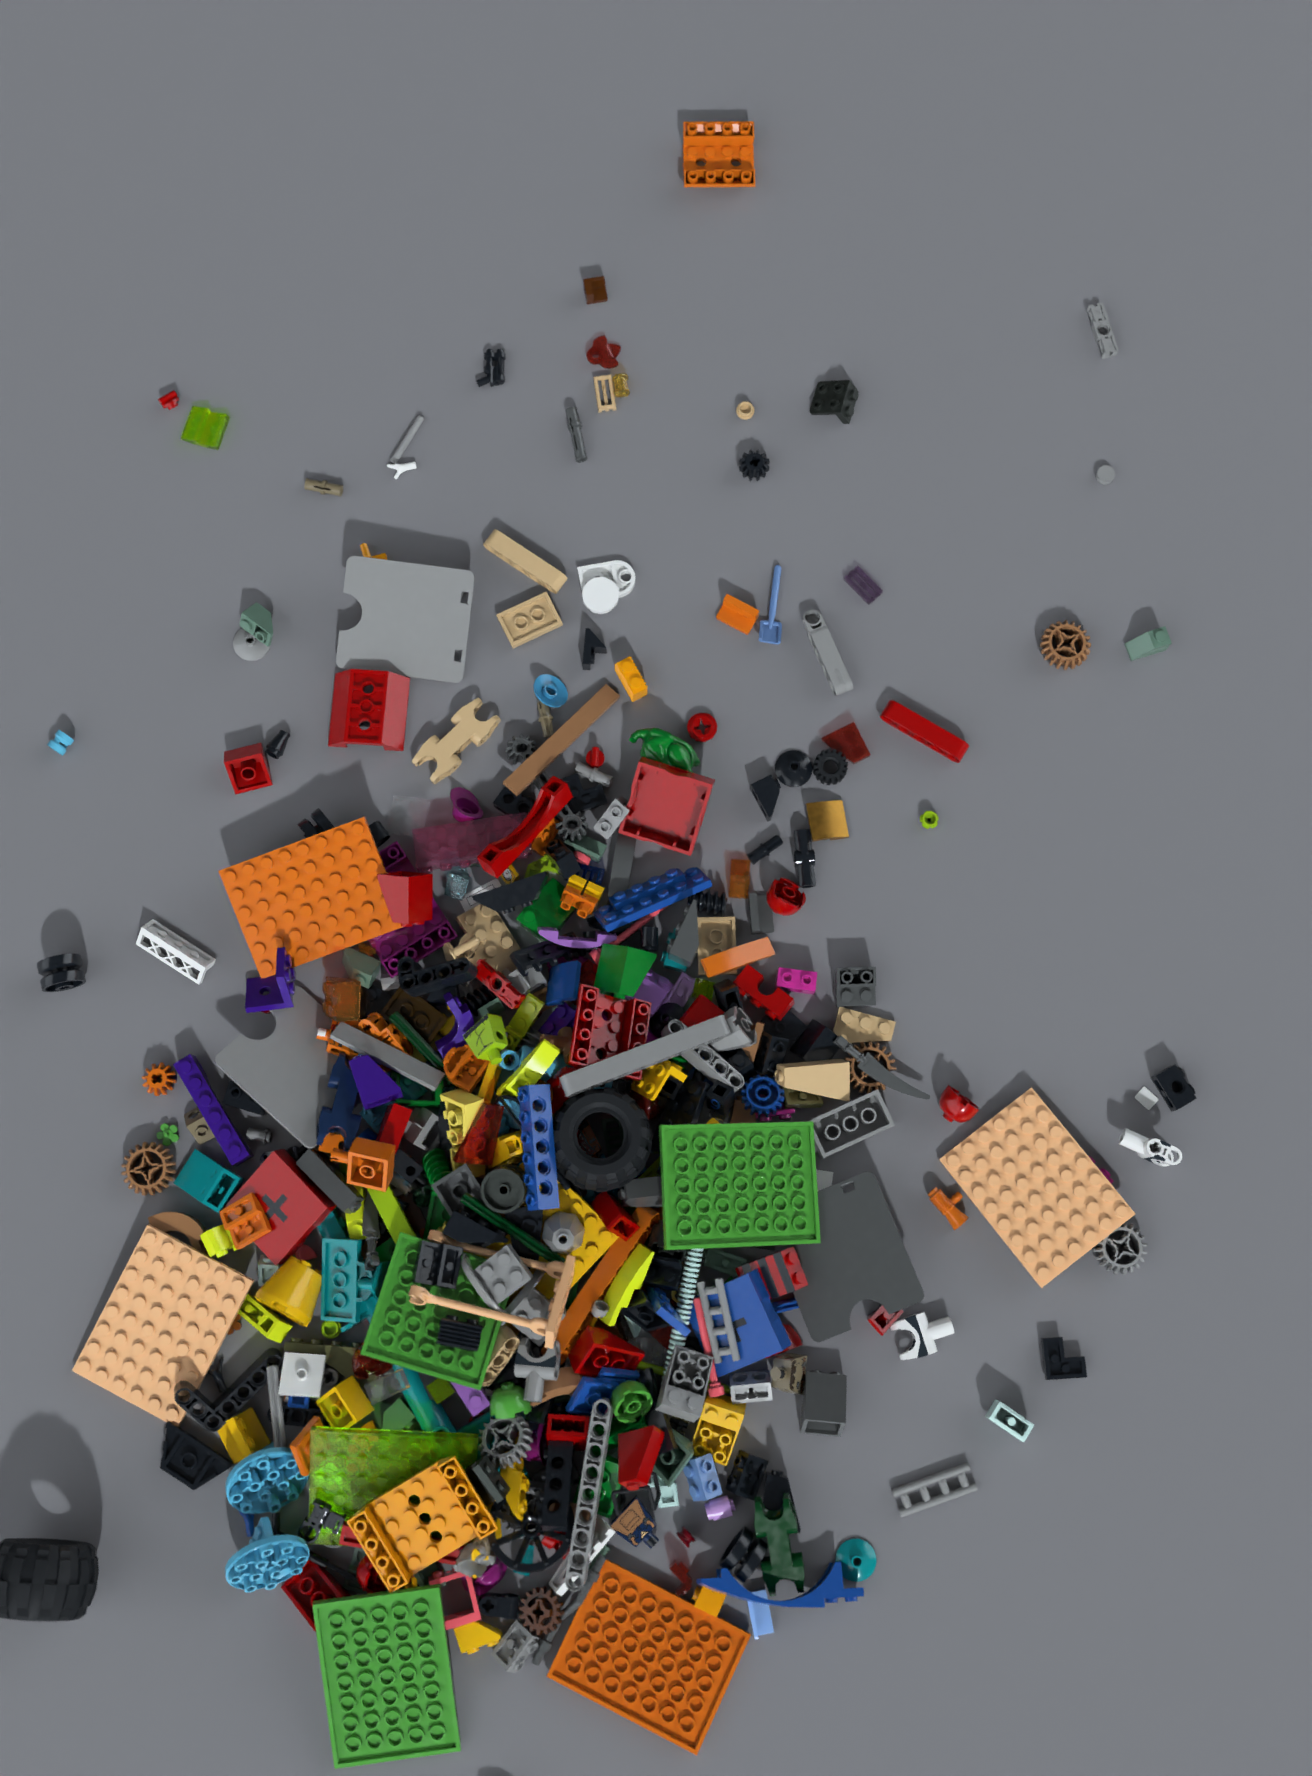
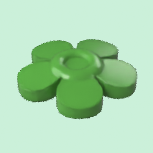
(167, 1134)

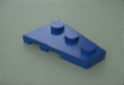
(665, 1309)

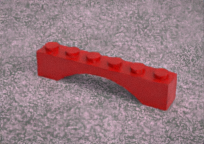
(549, 803)

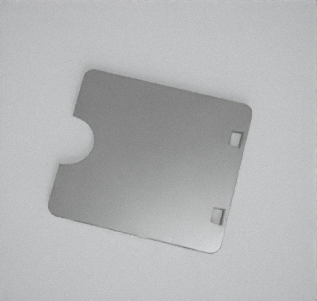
(408, 619)
(288, 1068)

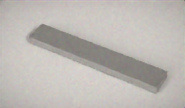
(387, 1056)

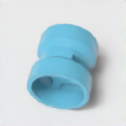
(64, 739)

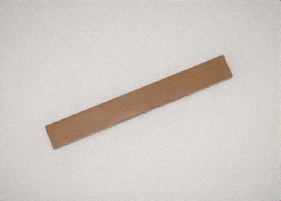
(561, 740)

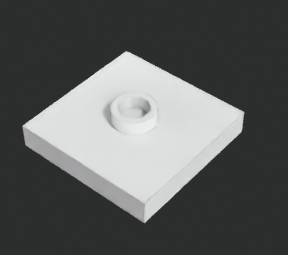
(302, 1375)

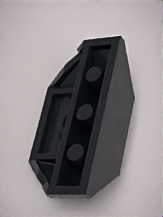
(513, 894)

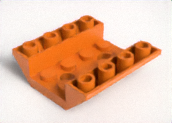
(718, 146)

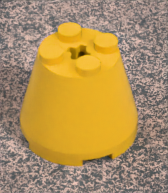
(292, 1291)

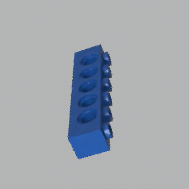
(544, 1138)

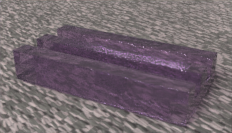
(866, 578)

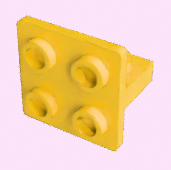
(243, 1435)

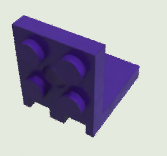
(280, 987)

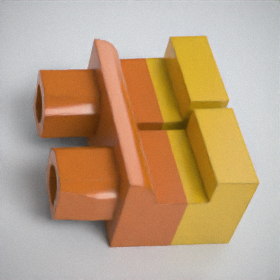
(573, 896)

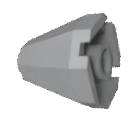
(741, 1032)
(563, 1225)

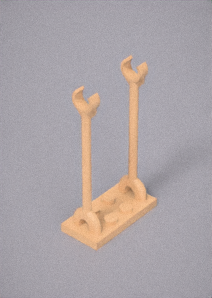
(540, 1326)

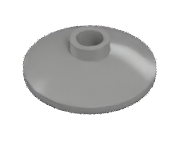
(249, 651)

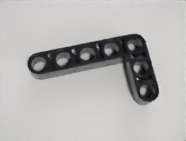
(231, 1394)

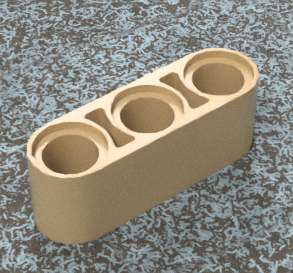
(503, 1350)

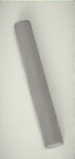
(407, 439)

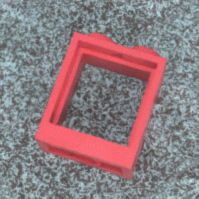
(463, 1617)

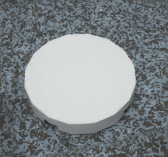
(600, 595)

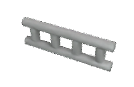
(714, 1331)
(939, 1477)

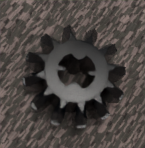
(760, 468)

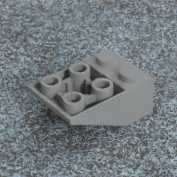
(685, 1384)

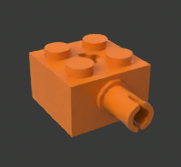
(368, 1163)

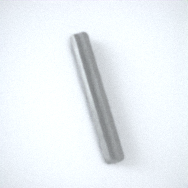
(276, 1406)

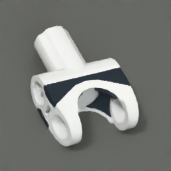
(1150, 1149)
(923, 1334)

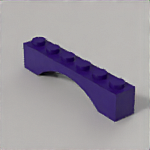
(217, 1119)

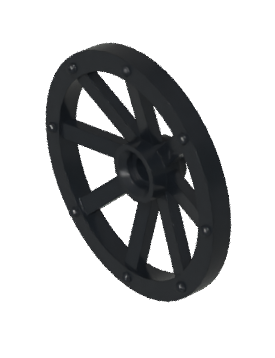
(528, 1521)

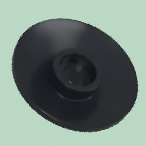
(791, 777)
(657, 1021)

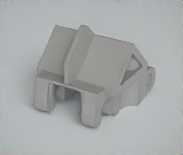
(529, 984)
(419, 1127)

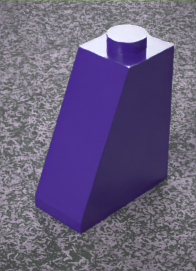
(373, 1083)

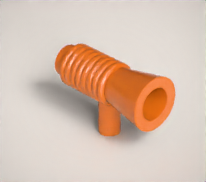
(947, 1207)

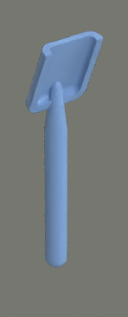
(770, 630)

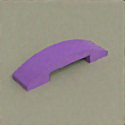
(576, 942)

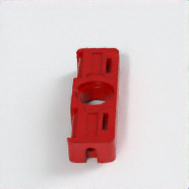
(507, 992)

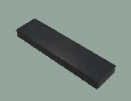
(656, 1417)

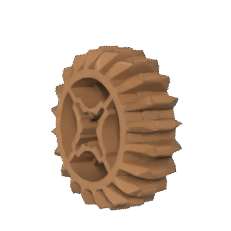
(1058, 632)
(879, 1054)
(149, 1176)

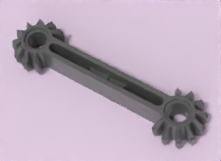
(564, 820)

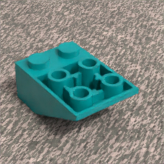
(208, 1181)

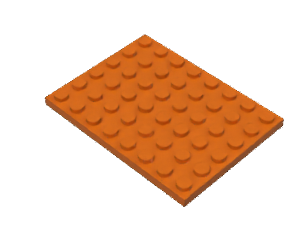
(310, 896)
(649, 1656)

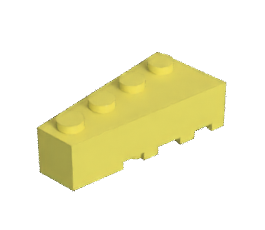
(461, 1112)

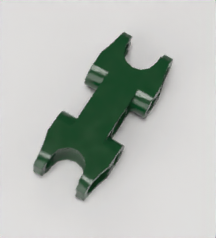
(781, 1561)

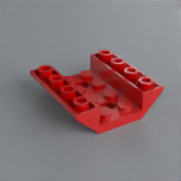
(383, 708)
(621, 1032)

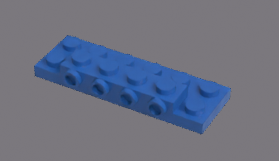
(651, 896)

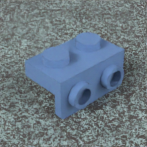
(702, 1478)

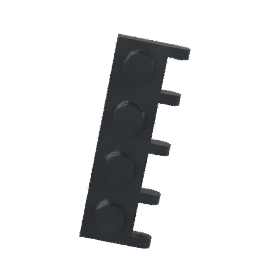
(542, 953)

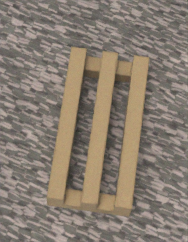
(606, 407)

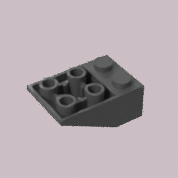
(686, 944)

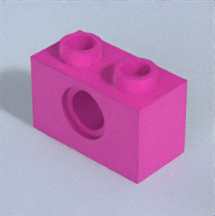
(796, 980)

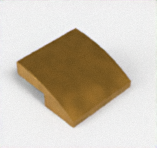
(827, 820)

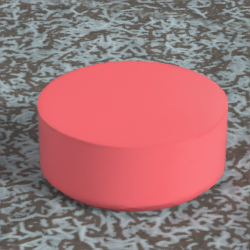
(582, 858)

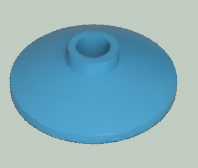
(550, 690)

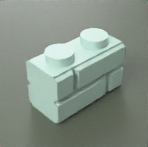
(1009, 1420)

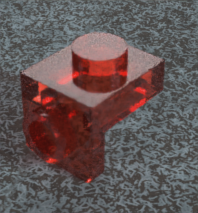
(681, 1572)

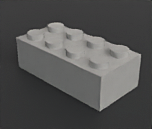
(850, 1124)

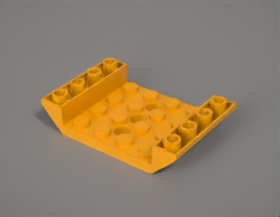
(398, 1538)

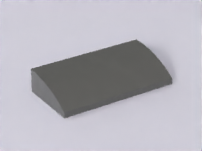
(451, 1189)

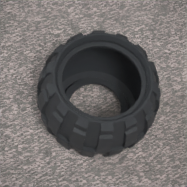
(607, 1172)
(46, 1579)

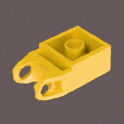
(508, 1150)

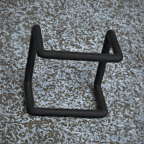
(653, 1503)

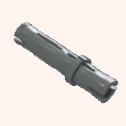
(574, 427)

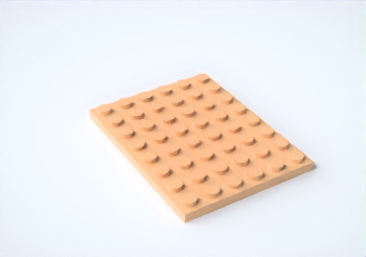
(1036, 1187)
(162, 1324)

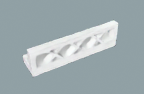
(175, 947)

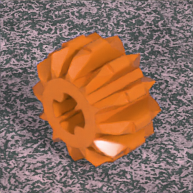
(166, 1076)

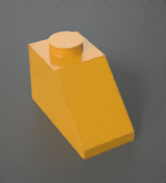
(708, 1600)

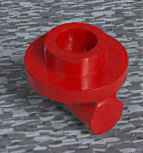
(169, 400)
(595, 757)

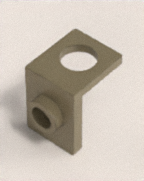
(198, 1126)

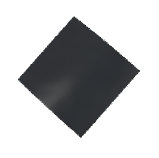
(437, 1264)

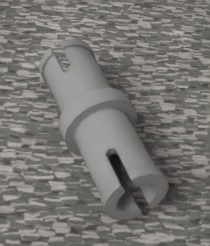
(594, 774)

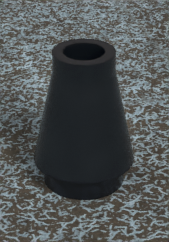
(277, 745)

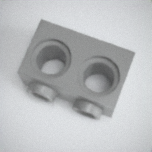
(750, 1386)

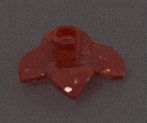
(606, 353)

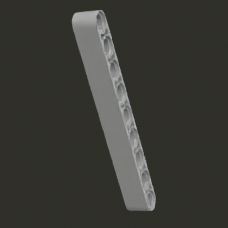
(644, 1056)
(584, 1502)

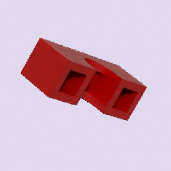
(775, 1004)

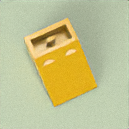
(718, 1428)

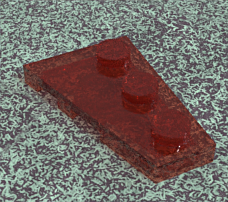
(481, 1137)

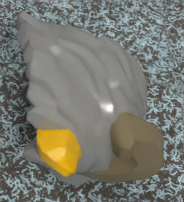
(475, 1558)

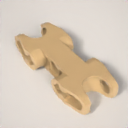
(446, 750)

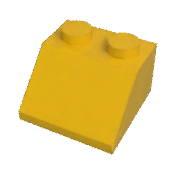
(345, 1404)

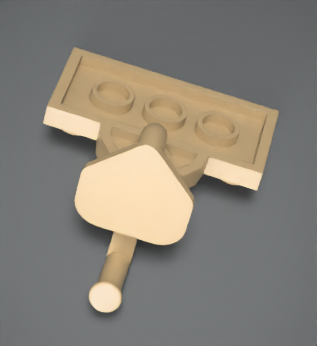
(484, 938)

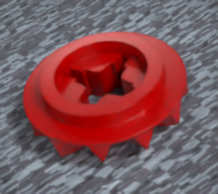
(694, 723)

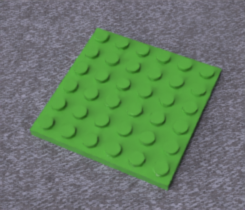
(408, 1332)

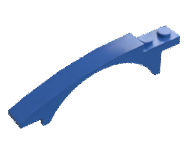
(828, 1588)

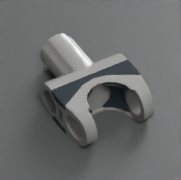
(536, 1369)

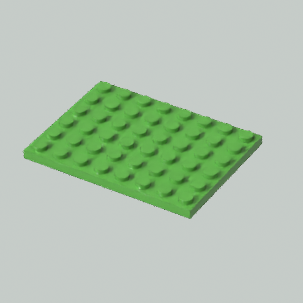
(738, 1185)
(387, 1676)

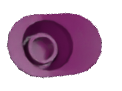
(465, 805)
(537, 1446)
(490, 1577)

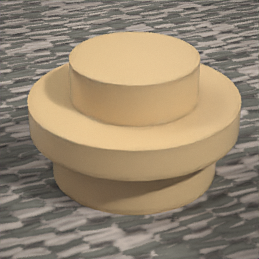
(745, 410)

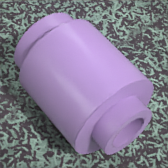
(719, 1508)

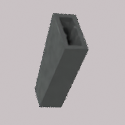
(330, 1180)
(641, 1193)

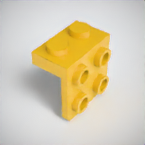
(655, 1077)

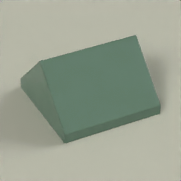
(672, 1463)

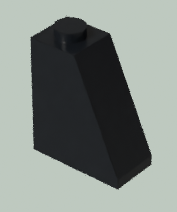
(774, 1487)

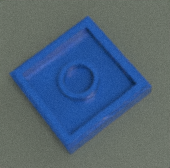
(587, 1393)

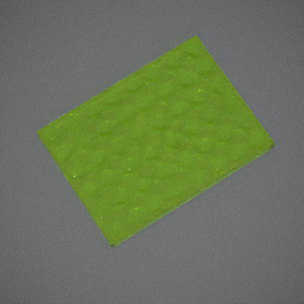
(362, 1463)

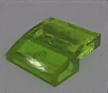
(205, 427)

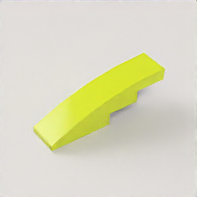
(628, 1278)

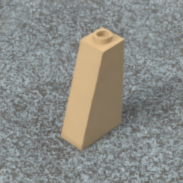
(820, 1077)

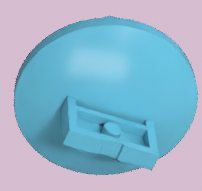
(265, 1481)
(266, 1559)

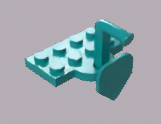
(345, 1281)

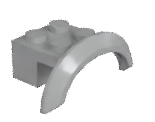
(497, 1276)
(530, 1305)

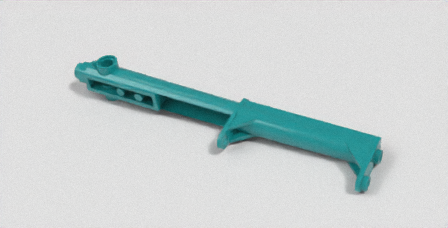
(427, 1412)

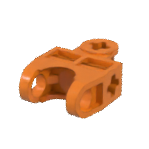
(381, 1030)

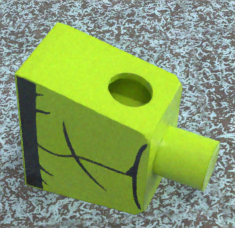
(487, 1038)

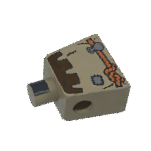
(789, 1373)

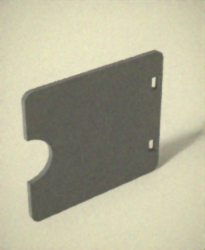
(856, 1260)

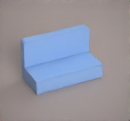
(760, 1615)

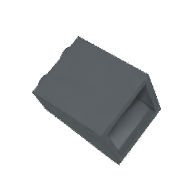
(824, 1403)

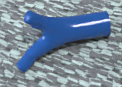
(249, 1522)

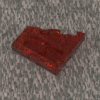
(848, 742)

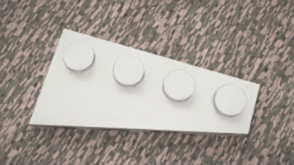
(602, 1534)

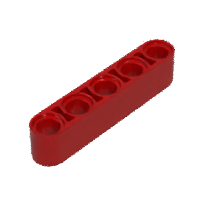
(924, 731)

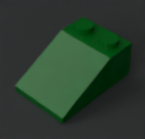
(545, 910)

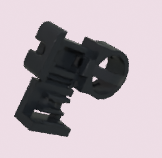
(319, 1518)

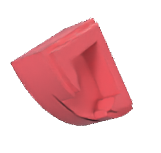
(305, 1253)

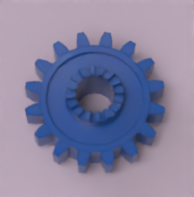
(765, 1086)

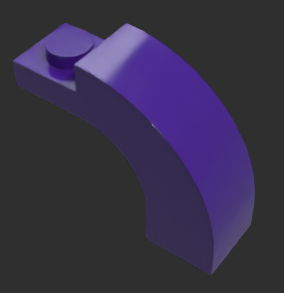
(462, 1024)

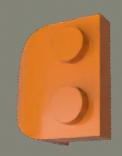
(464, 1068)

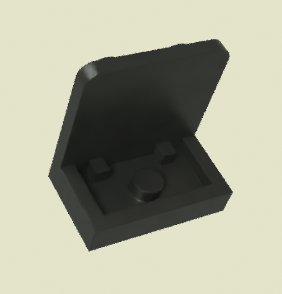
(835, 399)
(487, 1481)

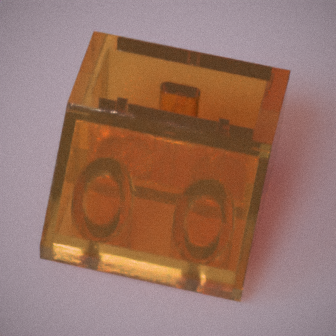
(342, 999)

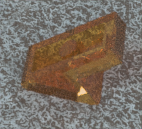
(739, 879)

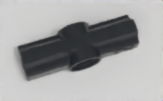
(804, 858)

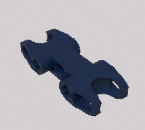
(340, 1116)

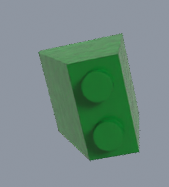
(622, 970)

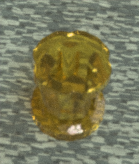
(621, 387)

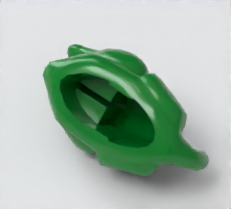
(666, 748)

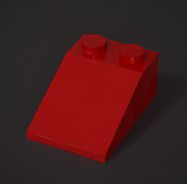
(601, 1349)
(312, 1585)

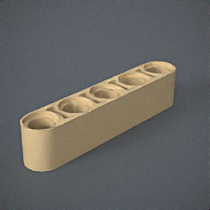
(525, 561)

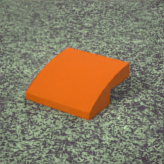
(245, 1221)

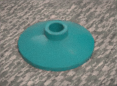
(856, 1548)

